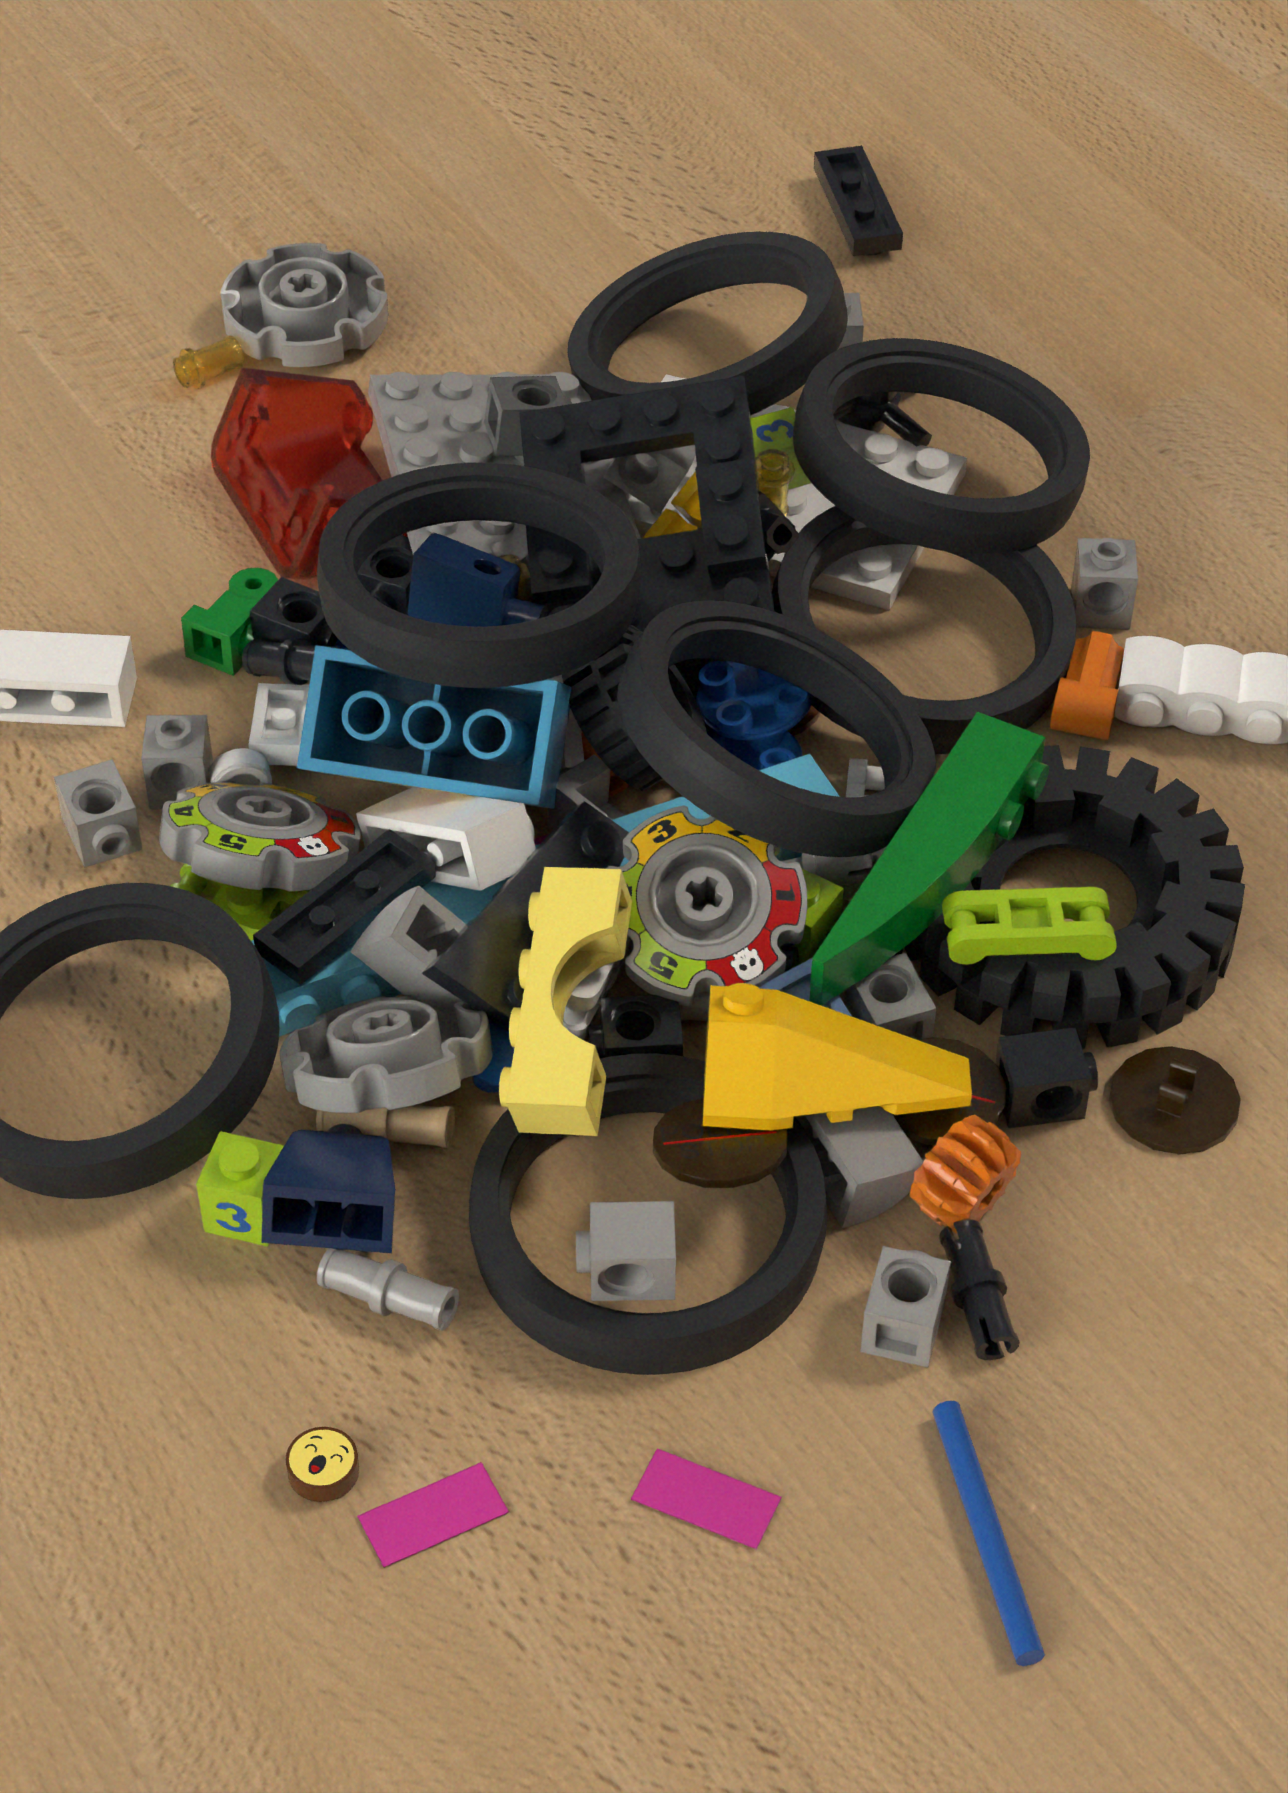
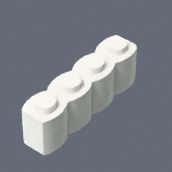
(1204, 689)

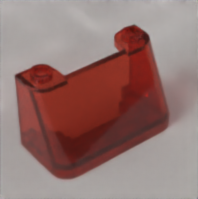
(292, 459)

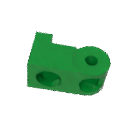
(223, 631)

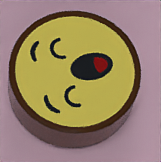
(322, 1464)

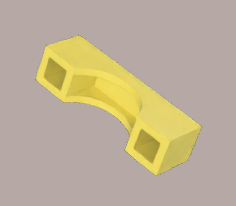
(577, 928)

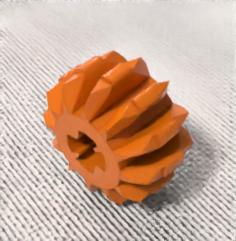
(965, 1172)

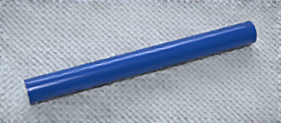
(988, 1534)

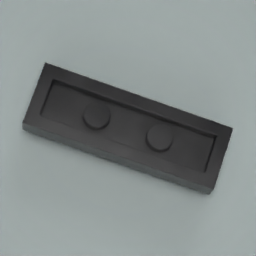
(858, 201)
(342, 906)

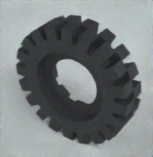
(1168, 952)

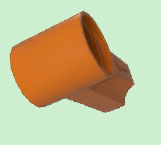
(1089, 692)

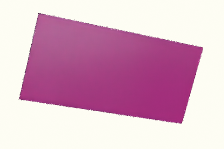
(706, 1498)
(432, 1514)

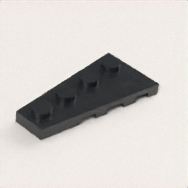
(486, 953)

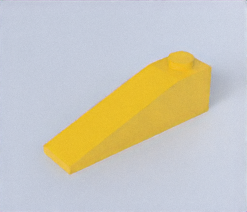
(791, 1058)

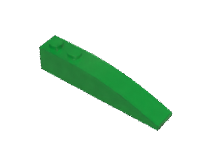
(936, 850)

